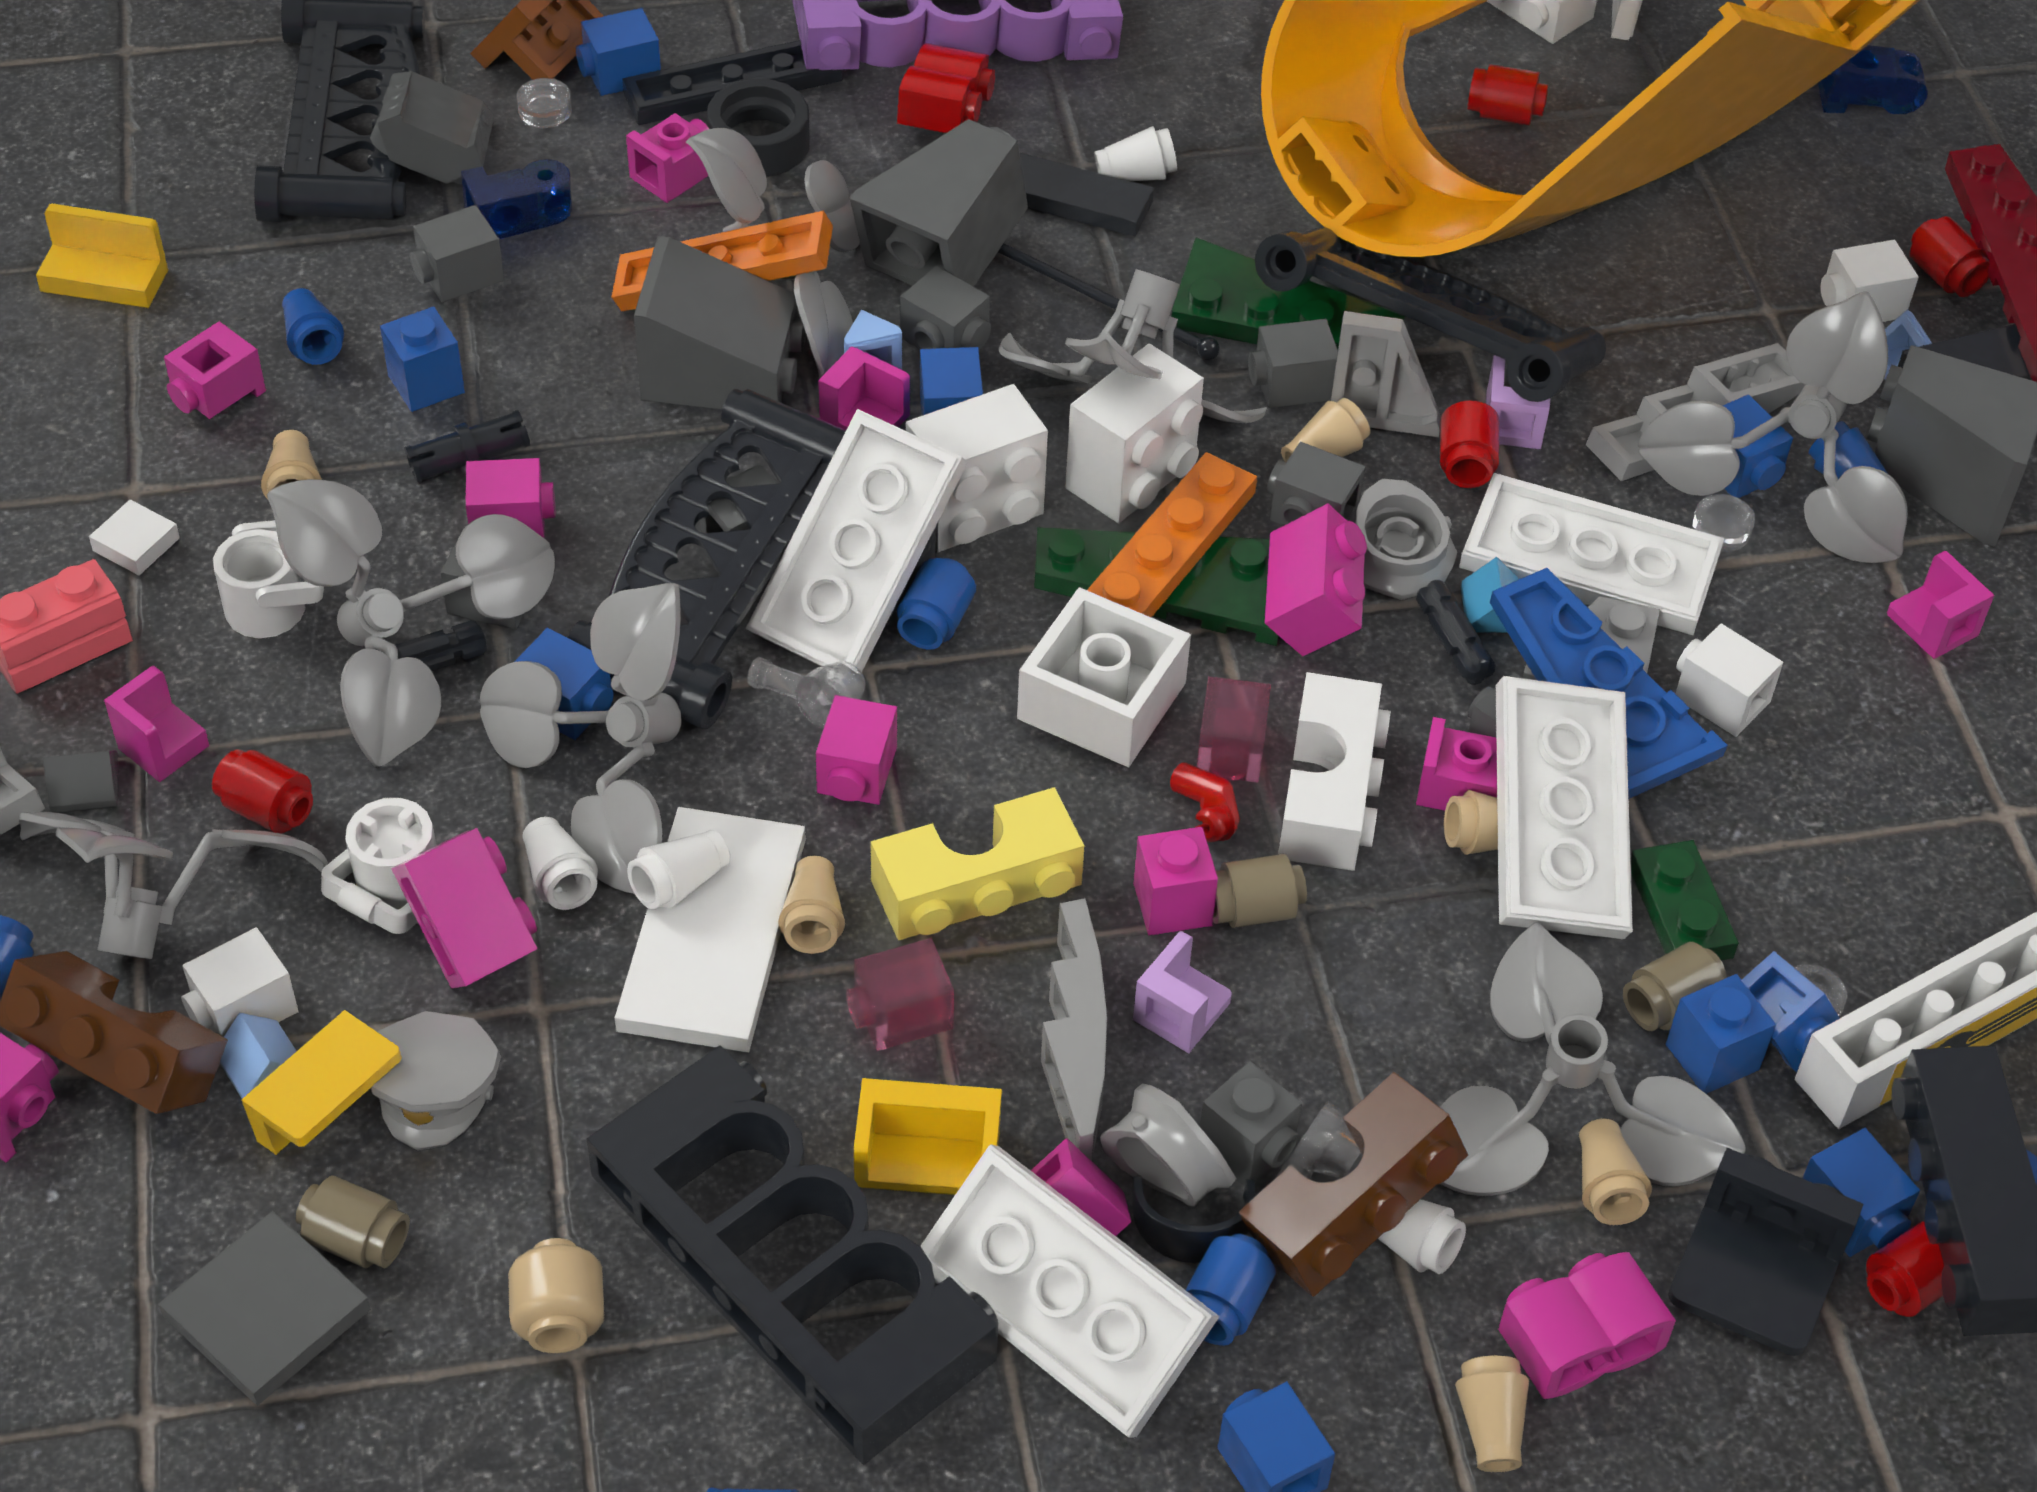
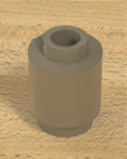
(1259, 891)
(1658, 986)
(352, 1222)

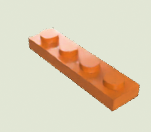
(764, 250)
(1176, 535)

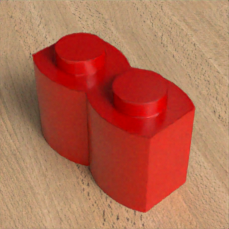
(944, 88)

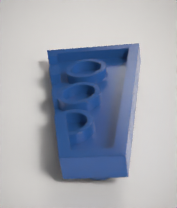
(1567, 646)

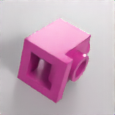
(664, 160)
(213, 371)
(1456, 764)
(23, 1090)

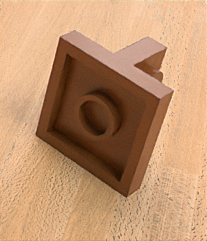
(538, 35)

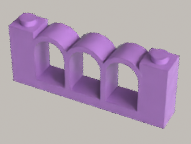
(842, 33)

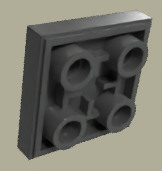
(264, 1307)

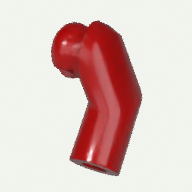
(1216, 800)

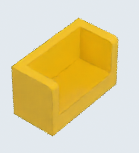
(922, 1134)

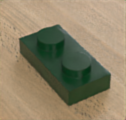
(1682, 898)

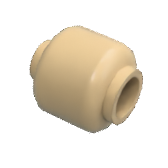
(556, 1296)

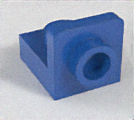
(1792, 1004)

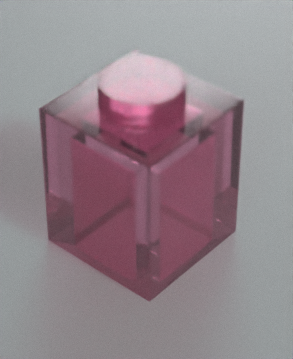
(1233, 728)
(901, 994)

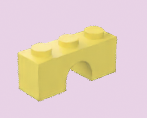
(933, 887)

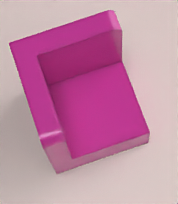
(866, 385)
(1945, 609)
(152, 727)
(1085, 1186)

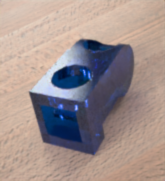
(1876, 78)
(521, 198)

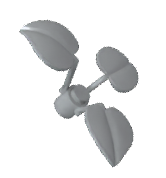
(740, 182)
(1145, 311)
(1841, 361)
(324, 539)
(638, 642)
(132, 912)
(1554, 993)

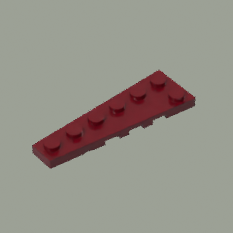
(2005, 227)

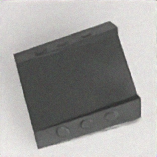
(432, 127)

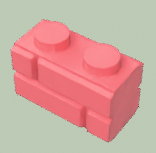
(60, 625)

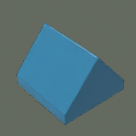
(1477, 592)

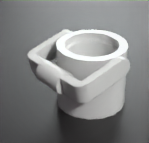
(258, 585)
(376, 841)

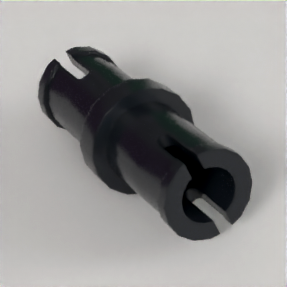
(467, 444)

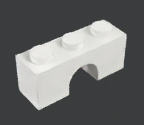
(1327, 809)

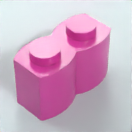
(1585, 1323)

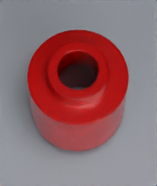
(1507, 94)
(1949, 256)
(1469, 443)
(263, 790)
(1906, 1273)

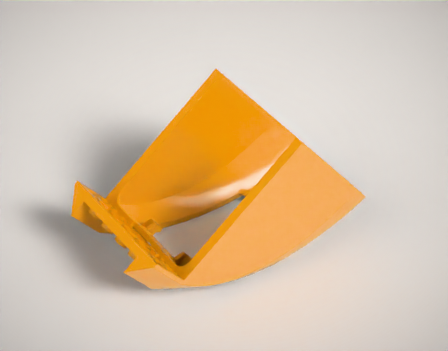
(1373, 178)

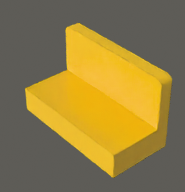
(102, 256)
(318, 1082)

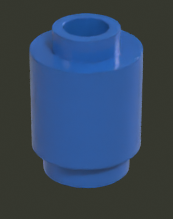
(935, 603)
(1232, 1284)

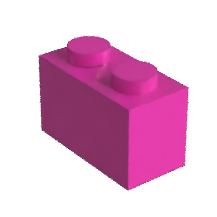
(1315, 580)
(467, 907)

